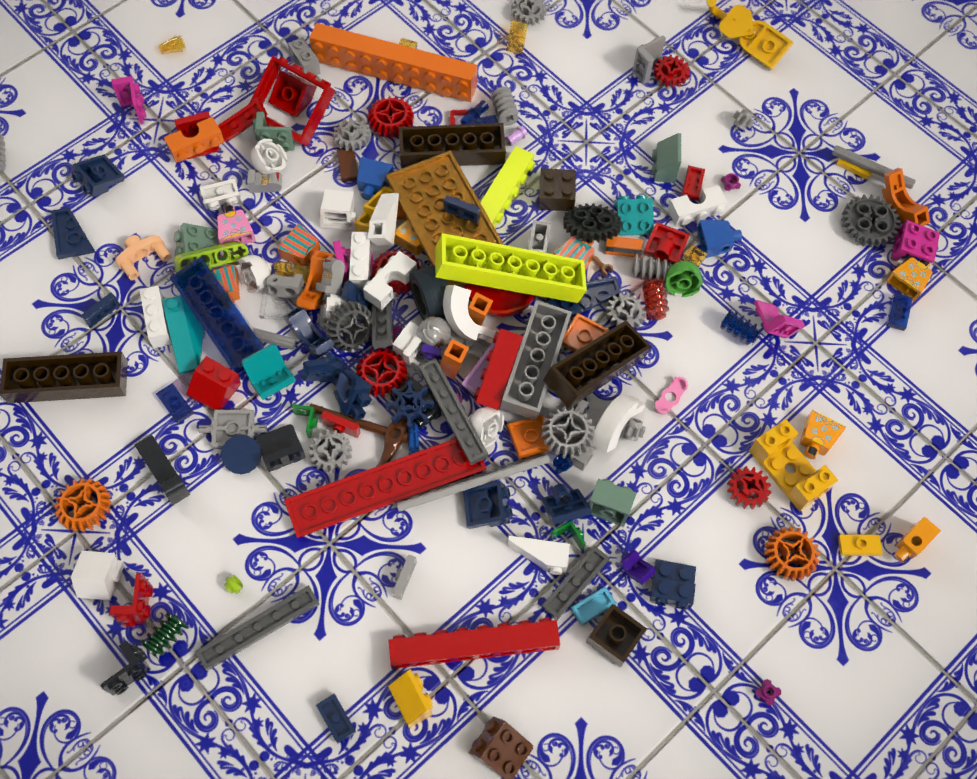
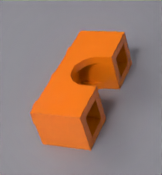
(184, 147)

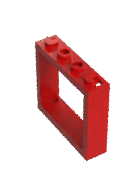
(266, 83)

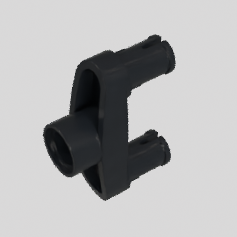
(430, 413)

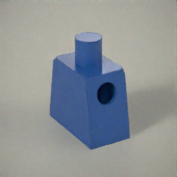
(372, 176)
(717, 236)

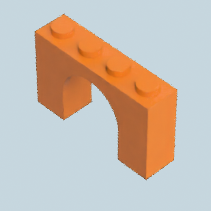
(457, 352)

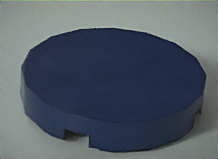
(241, 454)

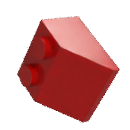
(291, 93)
(213, 384)

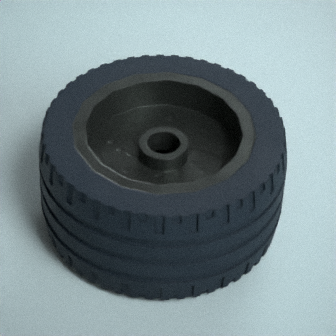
(428, 292)

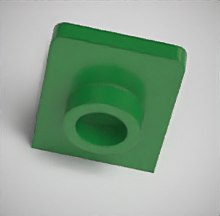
(312, 421)
(576, 533)

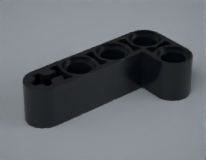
(162, 469)

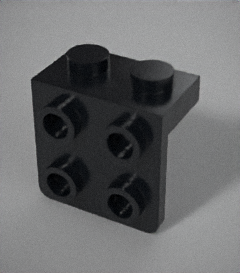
(280, 447)
(132, 672)

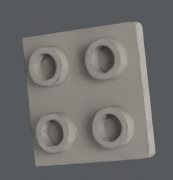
(646, 56)

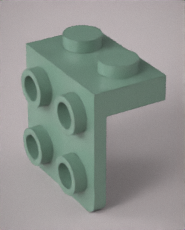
(279, 135)
(194, 237)

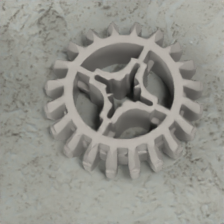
(570, 416)

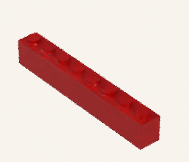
(473, 644)

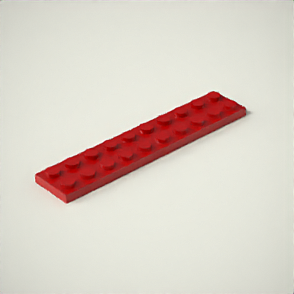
(379, 487)

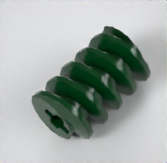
(164, 634)

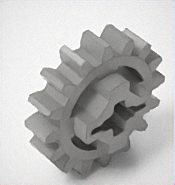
(529, 11)
(352, 134)
(626, 310)
(321, 449)

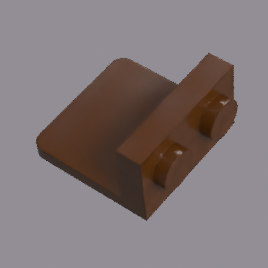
(501, 748)

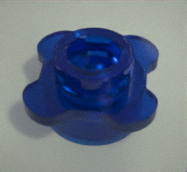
(562, 464)

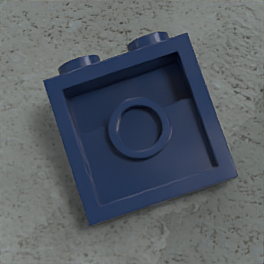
(96, 175)
(487, 505)
(673, 584)

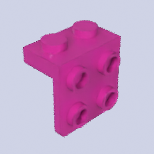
(128, 94)

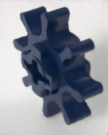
(408, 411)

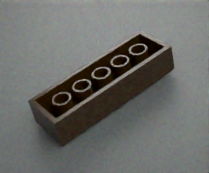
(468, 143)
(596, 364)
(64, 377)

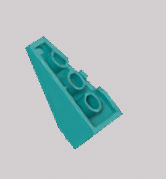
(185, 333)

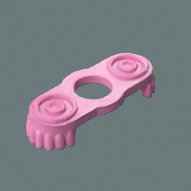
(677, 387)

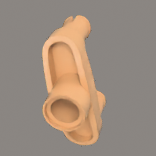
(138, 249)

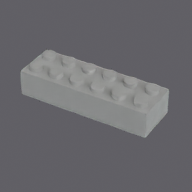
(535, 357)

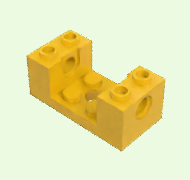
(776, 450)

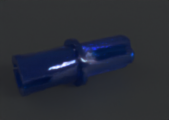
(474, 113)

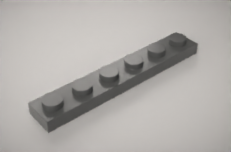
(453, 412)
(257, 628)

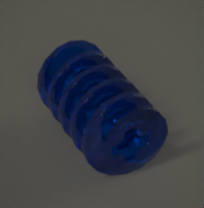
(741, 328)

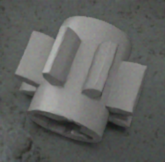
(743, 119)
(633, 429)

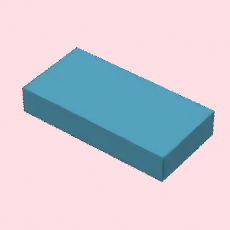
(593, 606)

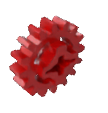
(679, 73)
(749, 478)

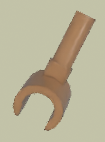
(603, 266)

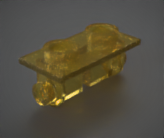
(284, 269)

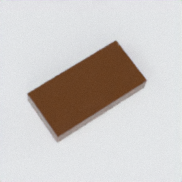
(347, 165)

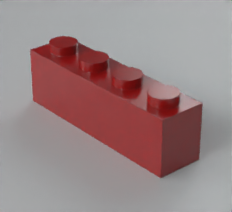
(499, 368)

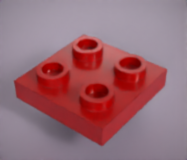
(666, 243)

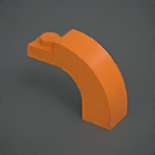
(897, 195)
(310, 297)

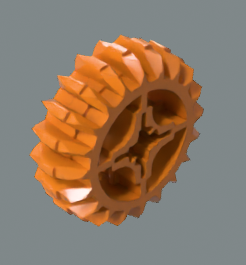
(84, 491)
(799, 558)

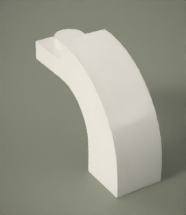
(456, 313)
(613, 421)

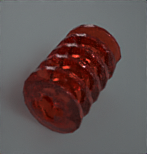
(655, 299)

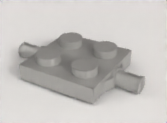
(229, 424)

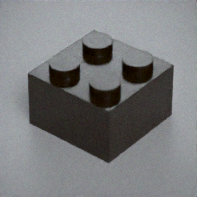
(557, 189)
(616, 635)

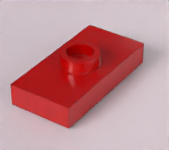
(693, 182)
(340, 424)

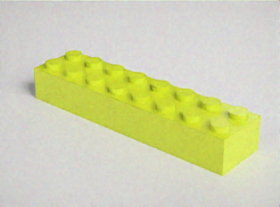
(509, 268)

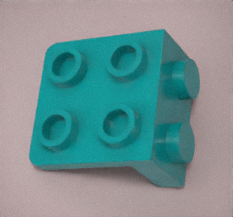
(635, 215)
(267, 371)

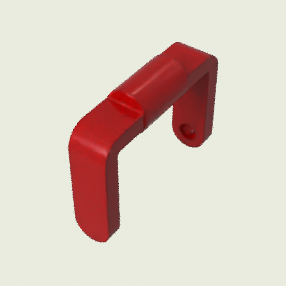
(451, 120)

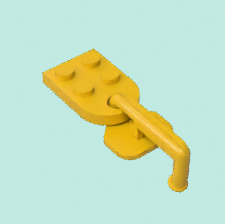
(764, 45)

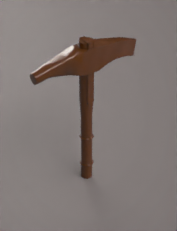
(393, 433)

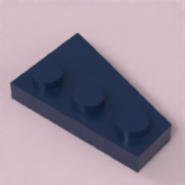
(68, 235)

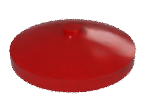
(504, 302)

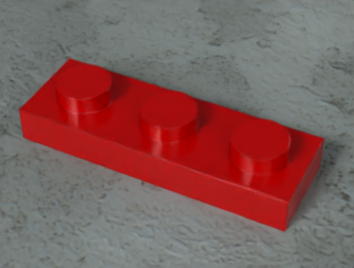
(241, 120)

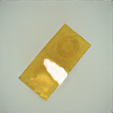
(516, 37)

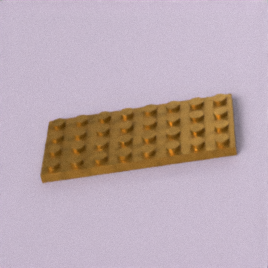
(422, 197)

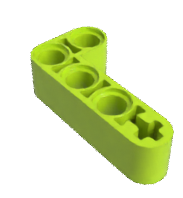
(211, 254)

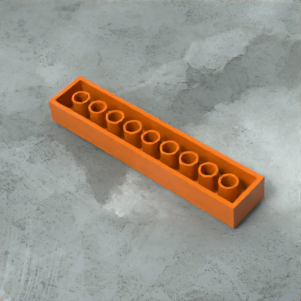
(394, 62)

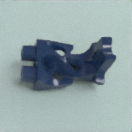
(351, 389)

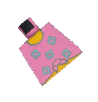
(234, 227)

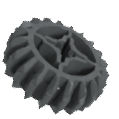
(345, 320)

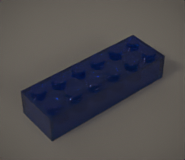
(217, 313)

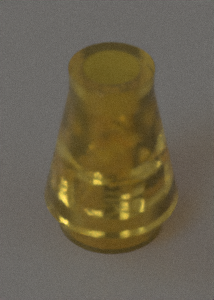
(173, 45)

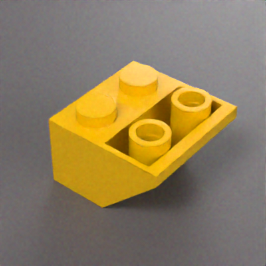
(410, 698)

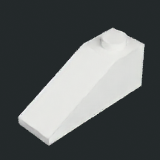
(546, 554)

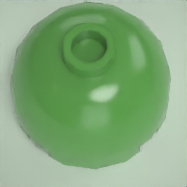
(684, 279)

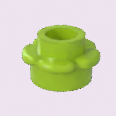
(233, 584)

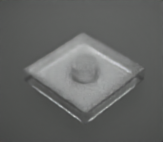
(275, 307)

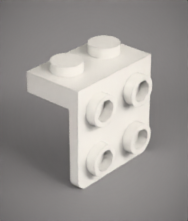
(220, 194)

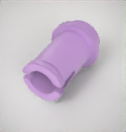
(519, 133)

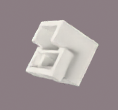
(338, 210)
(409, 346)
(96, 575)

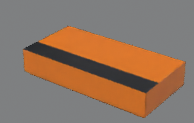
(624, 246)

